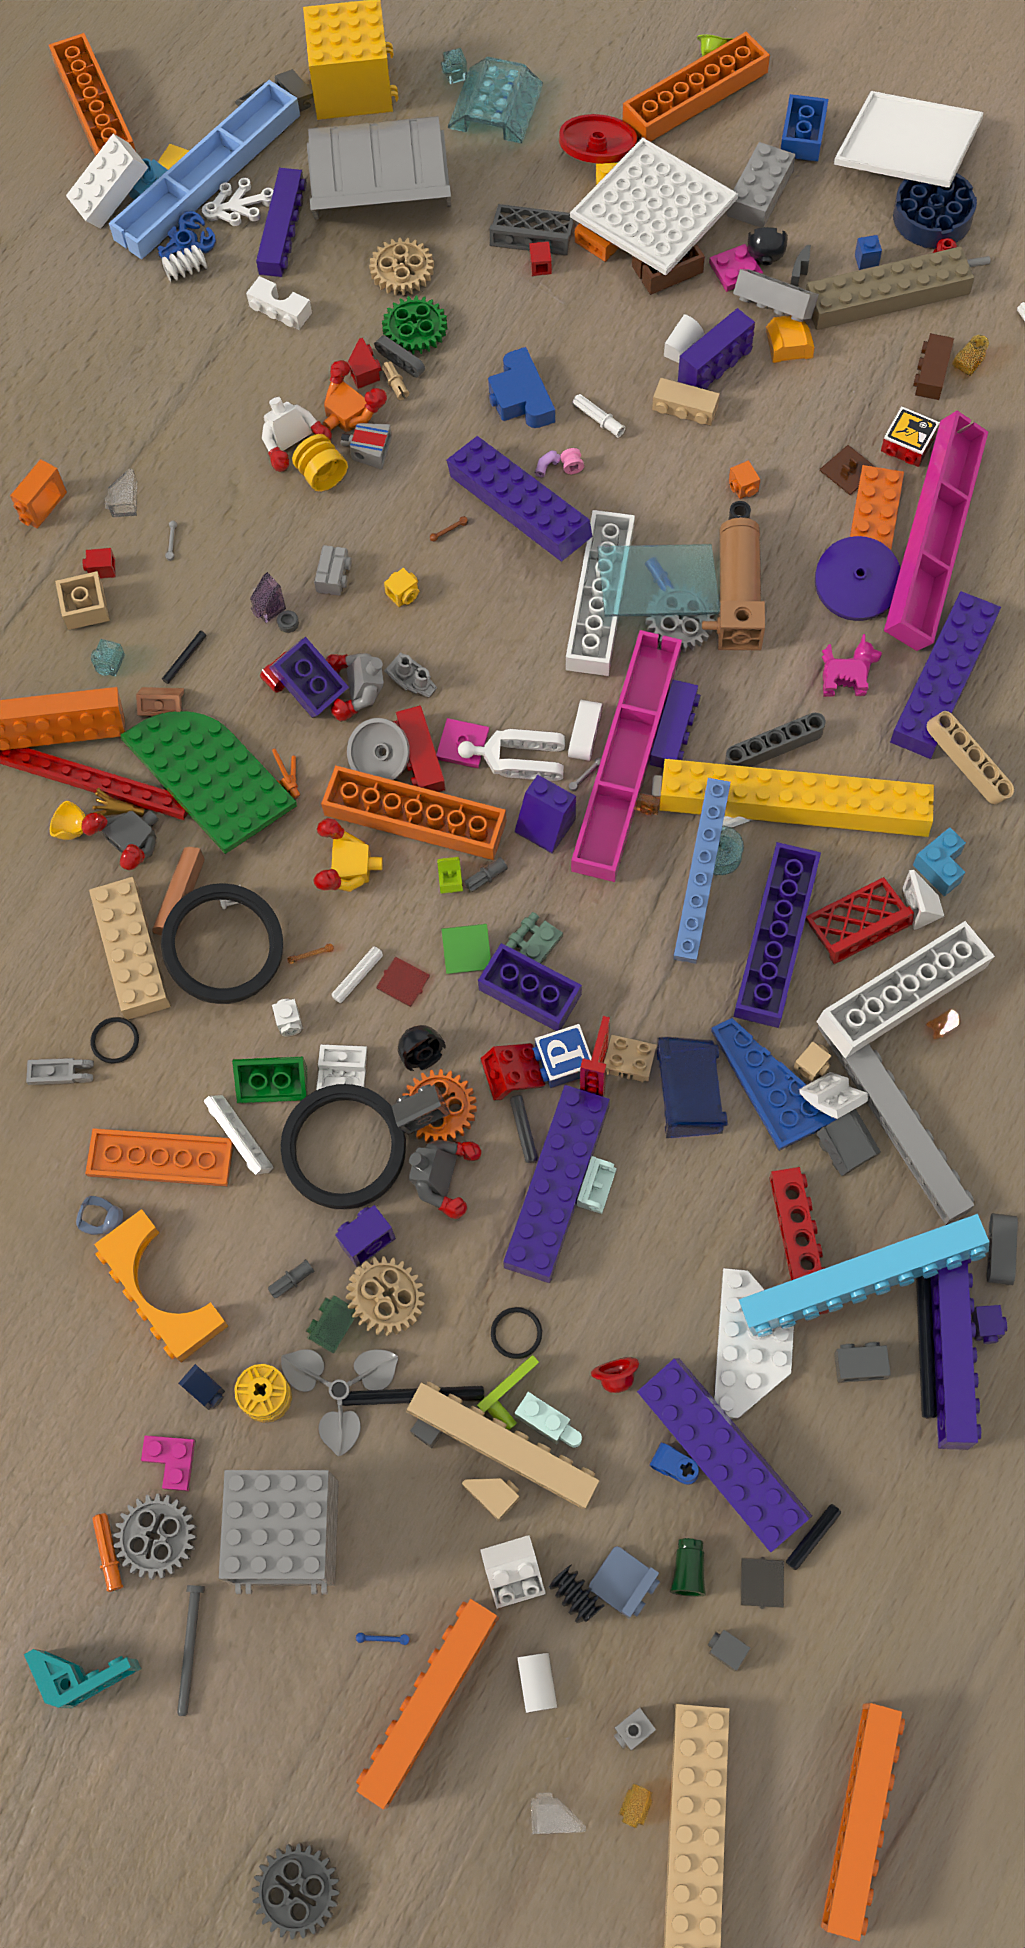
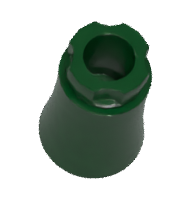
(689, 1569)

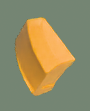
(789, 339)

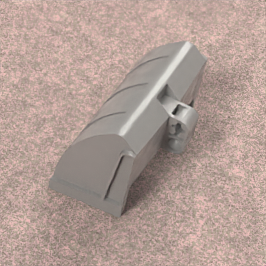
(377, 163)

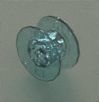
(731, 854)

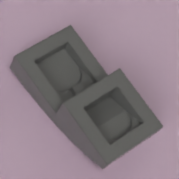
(801, 265)

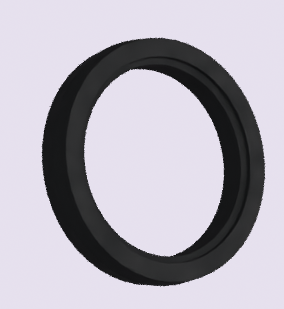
(235, 893)
(295, 1122)

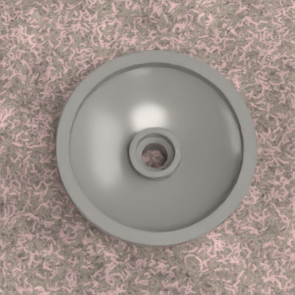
(366, 748)

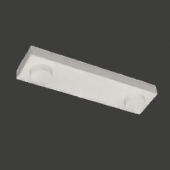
(239, 1135)

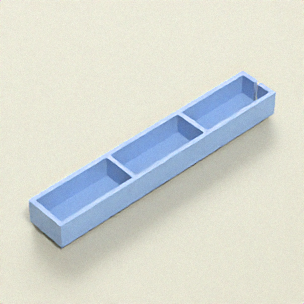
(205, 168)

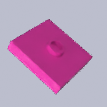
(454, 734)

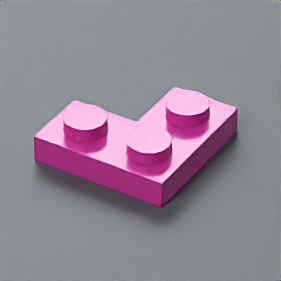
(177, 1457)

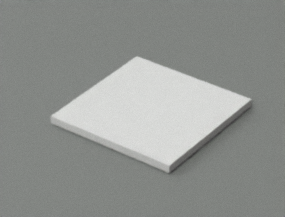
(909, 139)

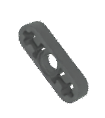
(399, 356)

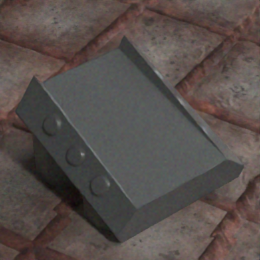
(848, 1142)

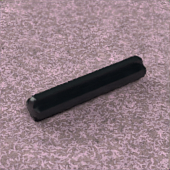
(813, 1537)

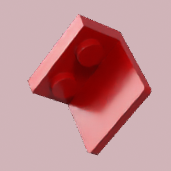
(511, 1069)

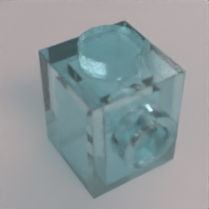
(454, 65)
(107, 657)

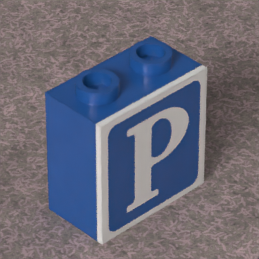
(561, 1055)

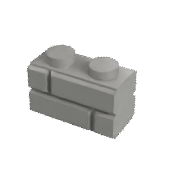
(332, 570)

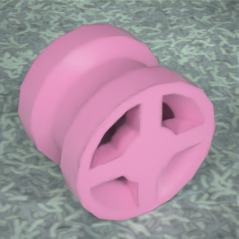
(572, 461)

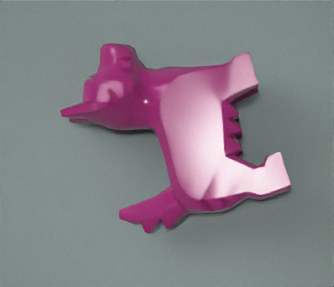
(850, 670)

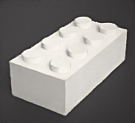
(107, 181)

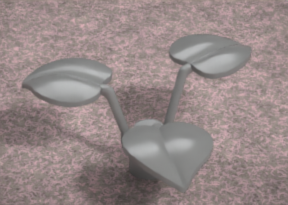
(340, 1428)

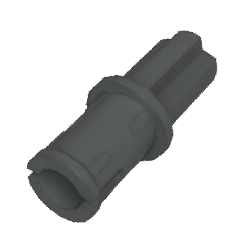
(486, 874)
(290, 1279)

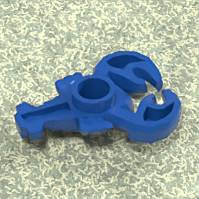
(186, 238)

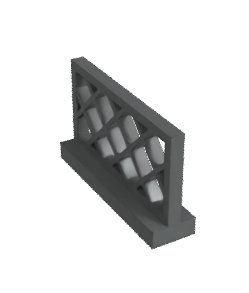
(519, 238)

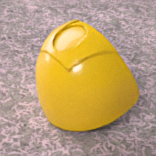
(67, 821)

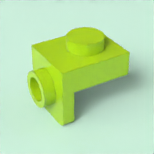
(450, 875)

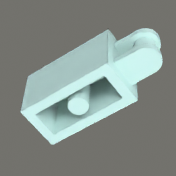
(547, 1421)

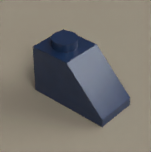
(202, 1387)

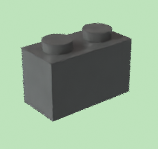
(862, 1363)

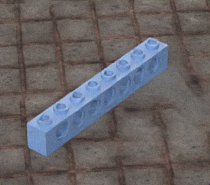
(702, 870)

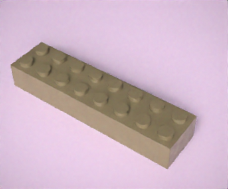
(891, 287)

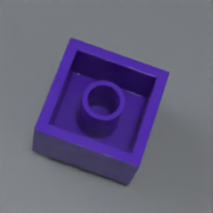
(365, 1235)

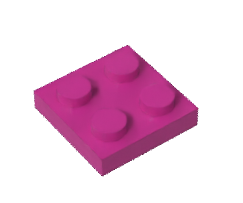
(728, 265)

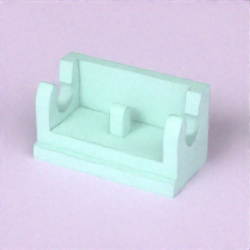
(596, 1185)

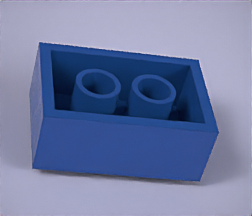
(804, 126)

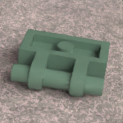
(541, 942)

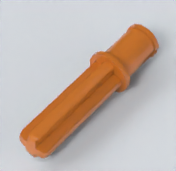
(107, 1553)

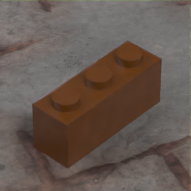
(933, 366)

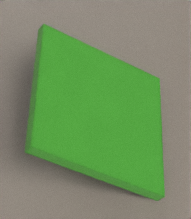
(466, 948)

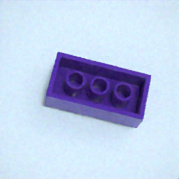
(717, 350)
(530, 987)

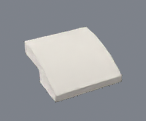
(341, 1065)
(833, 1095)

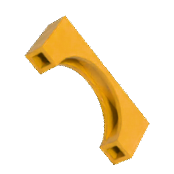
(181, 1332)

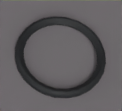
(103, 1023)
(526, 1353)

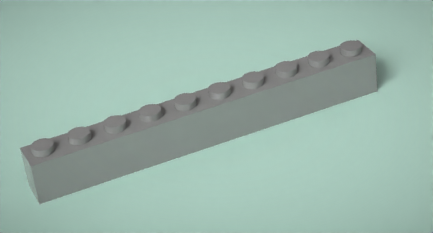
(907, 1132)

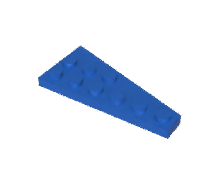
(769, 1087)

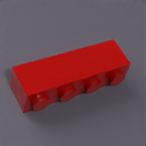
(422, 755)

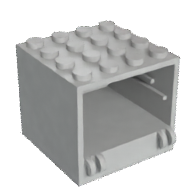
(279, 1529)

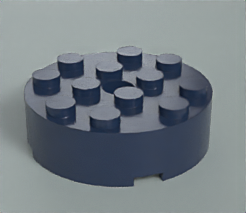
(934, 212)

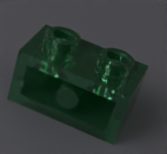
(331, 1323)

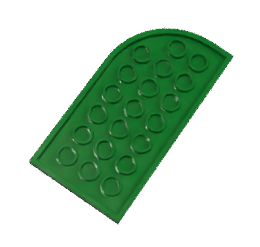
(210, 775)

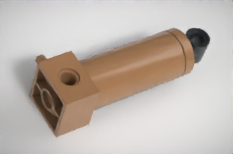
(741, 609)

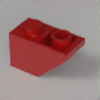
(362, 365)

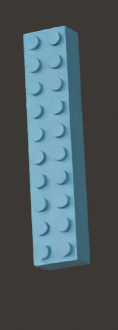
(865, 1275)

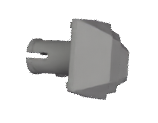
(410, 675)

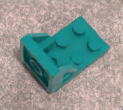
(54, 1674)

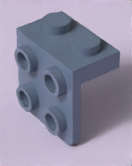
(624, 1582)

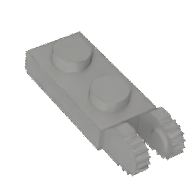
(57, 1071)

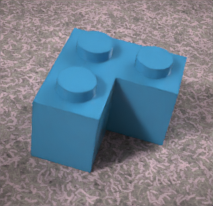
(938, 863)

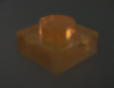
(648, 804)

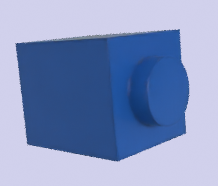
(868, 252)

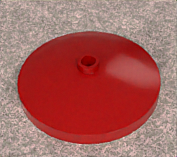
(597, 138)

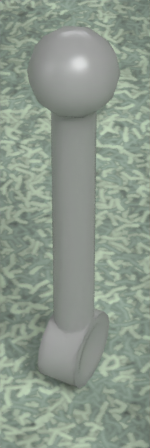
(169, 555)
(573, 785)

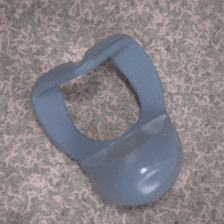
(113, 1219)

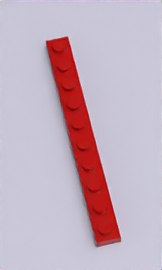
(91, 779)

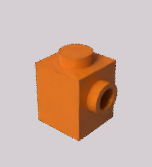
(744, 480)

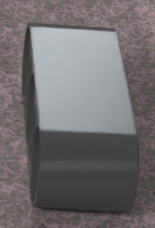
(1002, 1249)

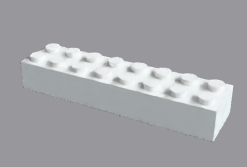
(591, 632)
(904, 989)

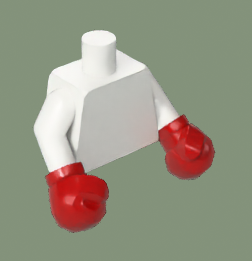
(285, 427)

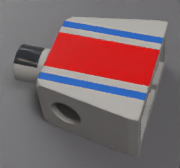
(369, 443)

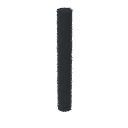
(174, 669)

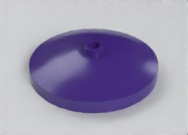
(854, 595)

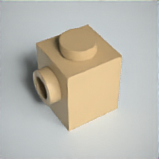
(813, 1062)

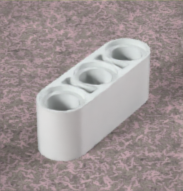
(585, 730)

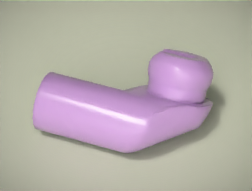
(544, 461)

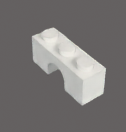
(291, 311)

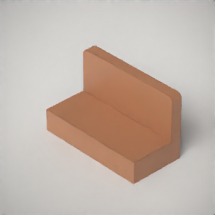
(156, 701)

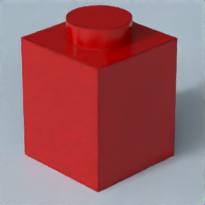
(540, 258)
(100, 561)

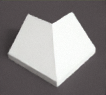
(922, 900)

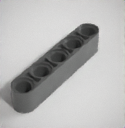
(780, 734)

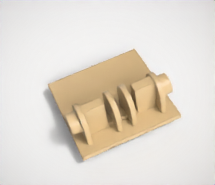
(629, 1057)

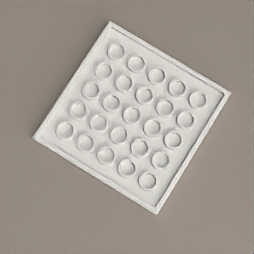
(654, 206)

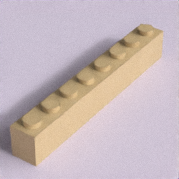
(502, 1445)

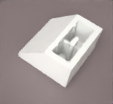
(512, 1571)

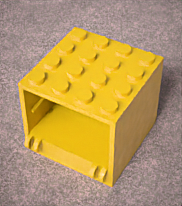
(348, 59)

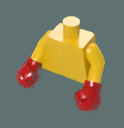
(350, 859)

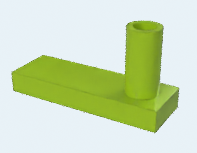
(491, 1401)

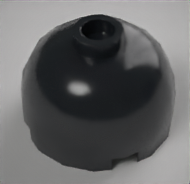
(767, 245)
(420, 1047)

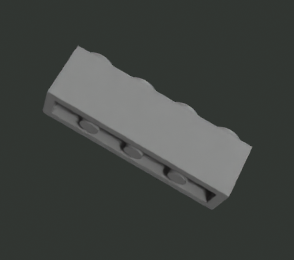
(775, 294)

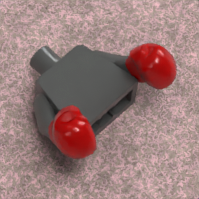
(126, 833)
(433, 1172)

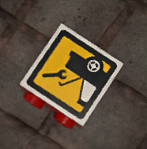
(910, 436)

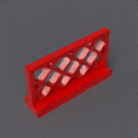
(865, 936)
(594, 1070)

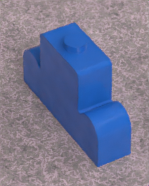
(521, 391)

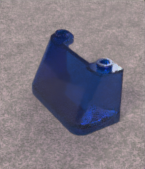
(690, 1087)

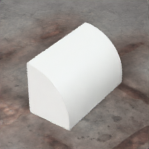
(683, 337)
(537, 1682)

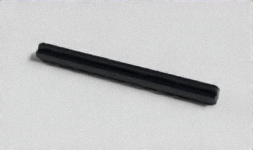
(926, 1347)
(398, 1396)

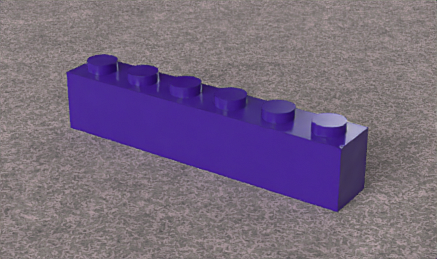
(280, 222)

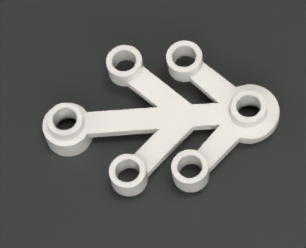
(214, 210)

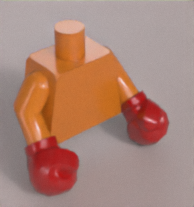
(345, 405)

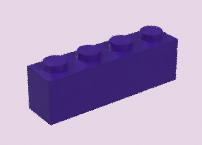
(674, 723)

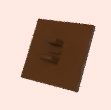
(846, 469)

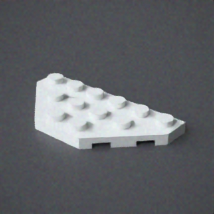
(746, 1363)

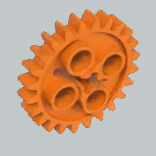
(455, 1121)

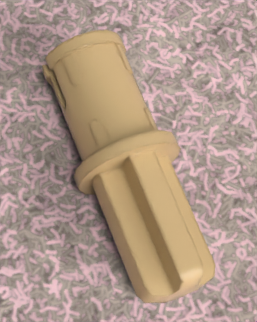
(395, 380)

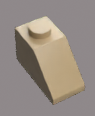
(493, 1494)

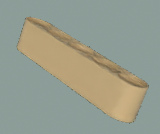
(979, 762)

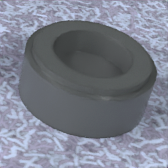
(287, 621)

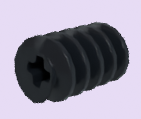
(575, 1595)

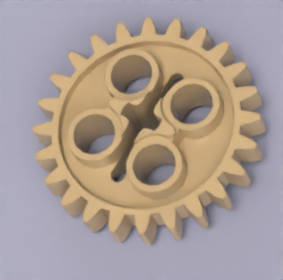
(401, 266)
(367, 1305)

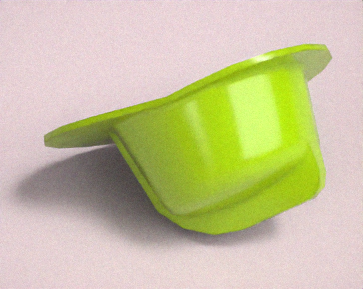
(711, 42)

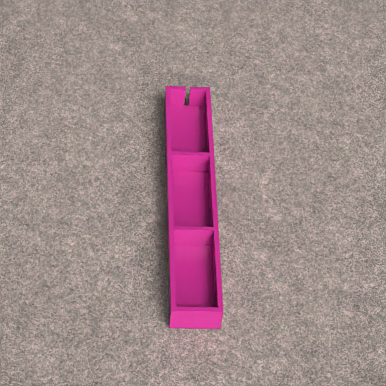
(936, 532)
(626, 757)

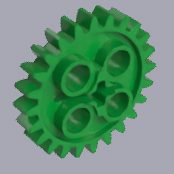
(415, 324)

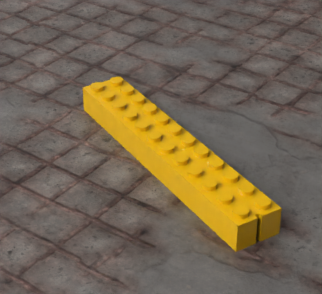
(802, 797)

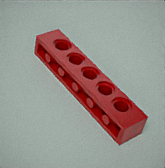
(793, 1180)

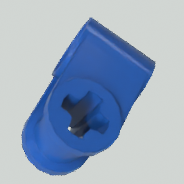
(670, 1463)

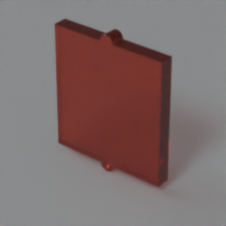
(403, 981)

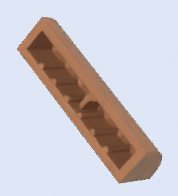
(181, 883)

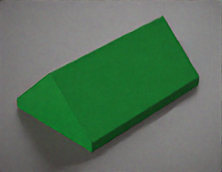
(270, 1079)

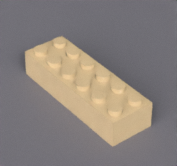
(129, 948)

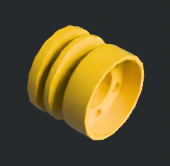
(320, 462)
(273, 1403)

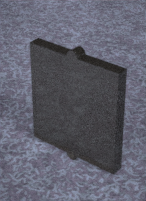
(762, 1583)

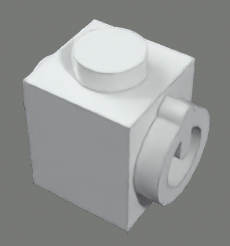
(287, 1017)

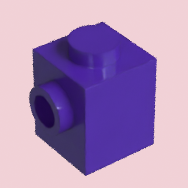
(989, 1323)

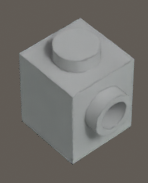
(633, 1729)

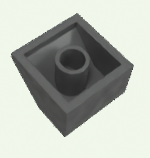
(420, 1109)

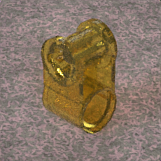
(971, 355)

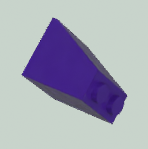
(546, 814)

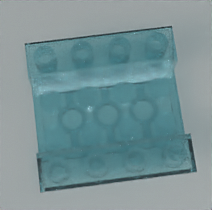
(499, 96)

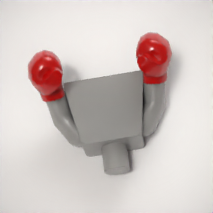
(364, 682)

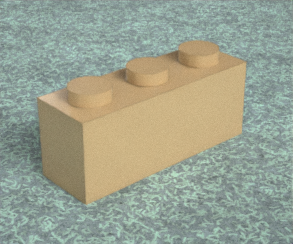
(685, 401)

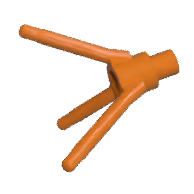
(289, 781)

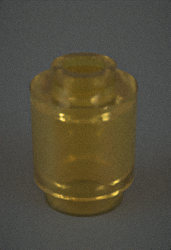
(636, 1806)

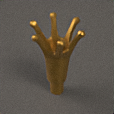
(114, 806)

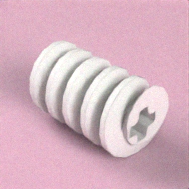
(184, 262)

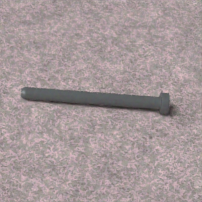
(189, 1646)

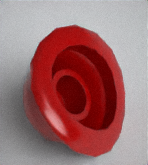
(617, 1374)

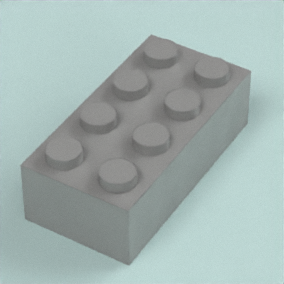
(761, 184)

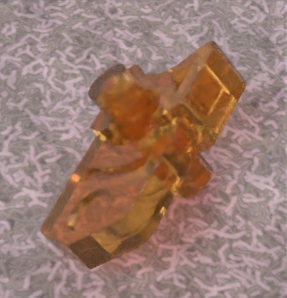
(944, 1023)

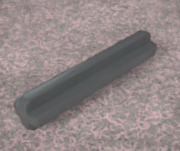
(523, 1129)

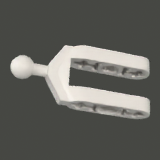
(521, 740)

